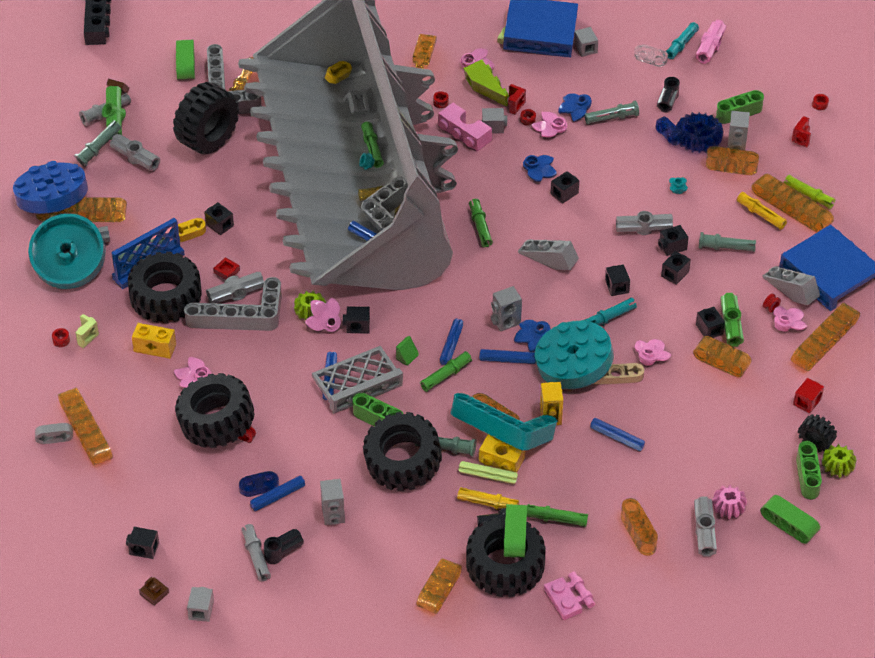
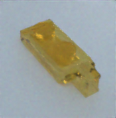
(424, 50)

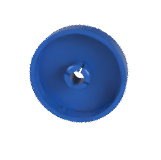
(50, 187)

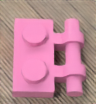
(563, 598)

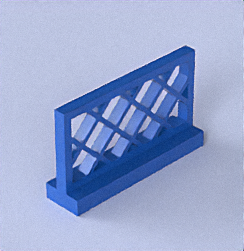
(121, 273)

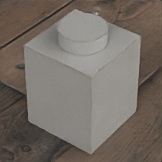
(586, 41)
(495, 119)
(200, 604)

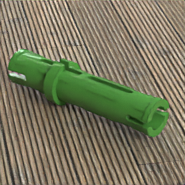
(370, 139)
(478, 217)
(452, 366)
(562, 516)

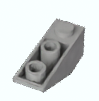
(552, 253)
(795, 285)

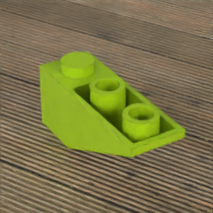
(483, 82)

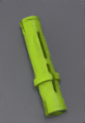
(814, 194)

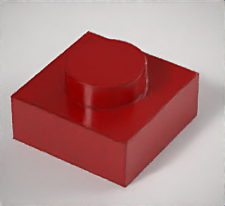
(226, 268)

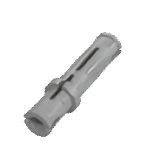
(253, 545)

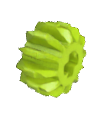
(302, 304)
(839, 460)

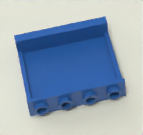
(541, 27)
(833, 261)

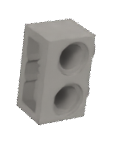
(738, 130)
(506, 308)
(332, 501)

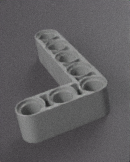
(216, 76)
(381, 203)
(239, 316)

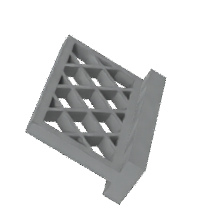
(378, 385)

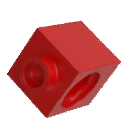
(808, 395)

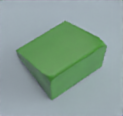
(406, 351)

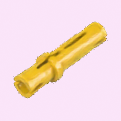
(755, 206)
(482, 498)

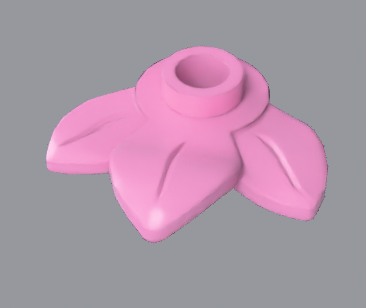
(475, 56)
(550, 125)
(322, 313)
(788, 319)
(651, 351)
(195, 369)

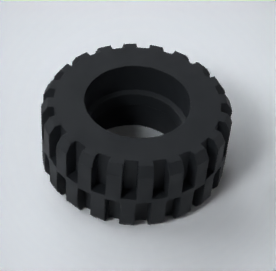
(206, 118)
(158, 270)
(220, 426)
(406, 472)
(498, 577)

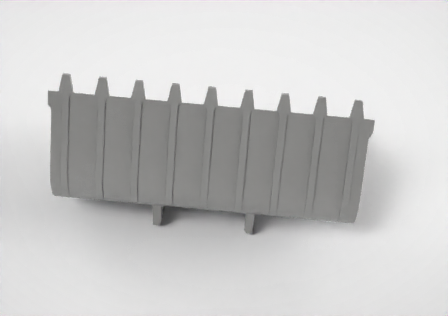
(323, 143)

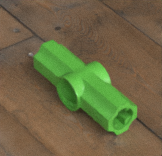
(112, 109)
(732, 319)

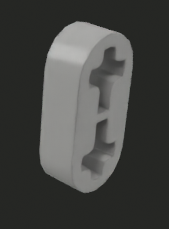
(54, 433)

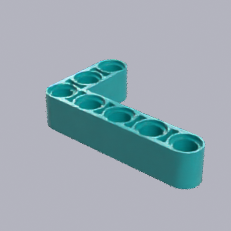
(503, 426)

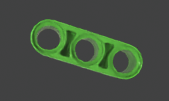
(185, 59)
(746, 102)
(371, 409)
(808, 470)
(790, 519)
(515, 530)

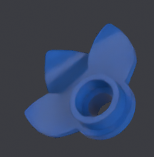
(576, 105)
(539, 167)
(530, 333)

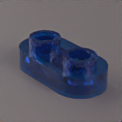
(668, 130)
(259, 483)

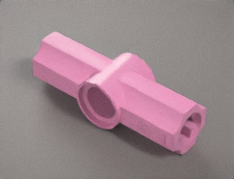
(710, 41)

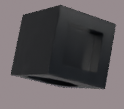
(565, 187)
(219, 218)
(673, 240)
(676, 267)
(617, 280)
(357, 320)
(710, 322)
(142, 542)

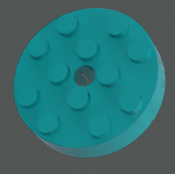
(64, 233)
(560, 363)

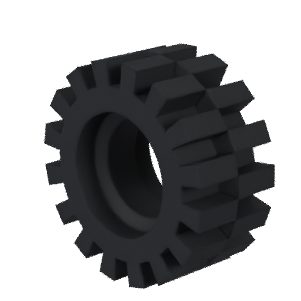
(818, 432)

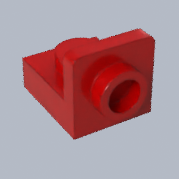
(516, 99)
(801, 132)

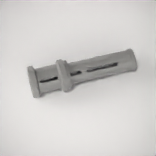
(96, 110)

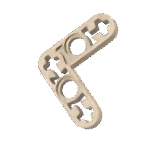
(608, 378)

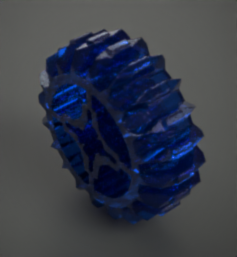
(700, 132)

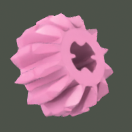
(729, 502)

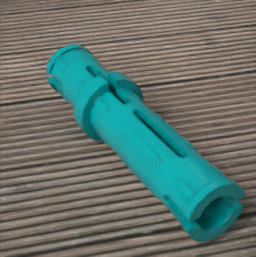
(679, 44)
(602, 317)

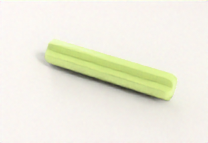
(488, 472)

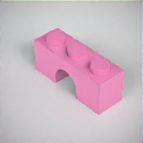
(454, 122)

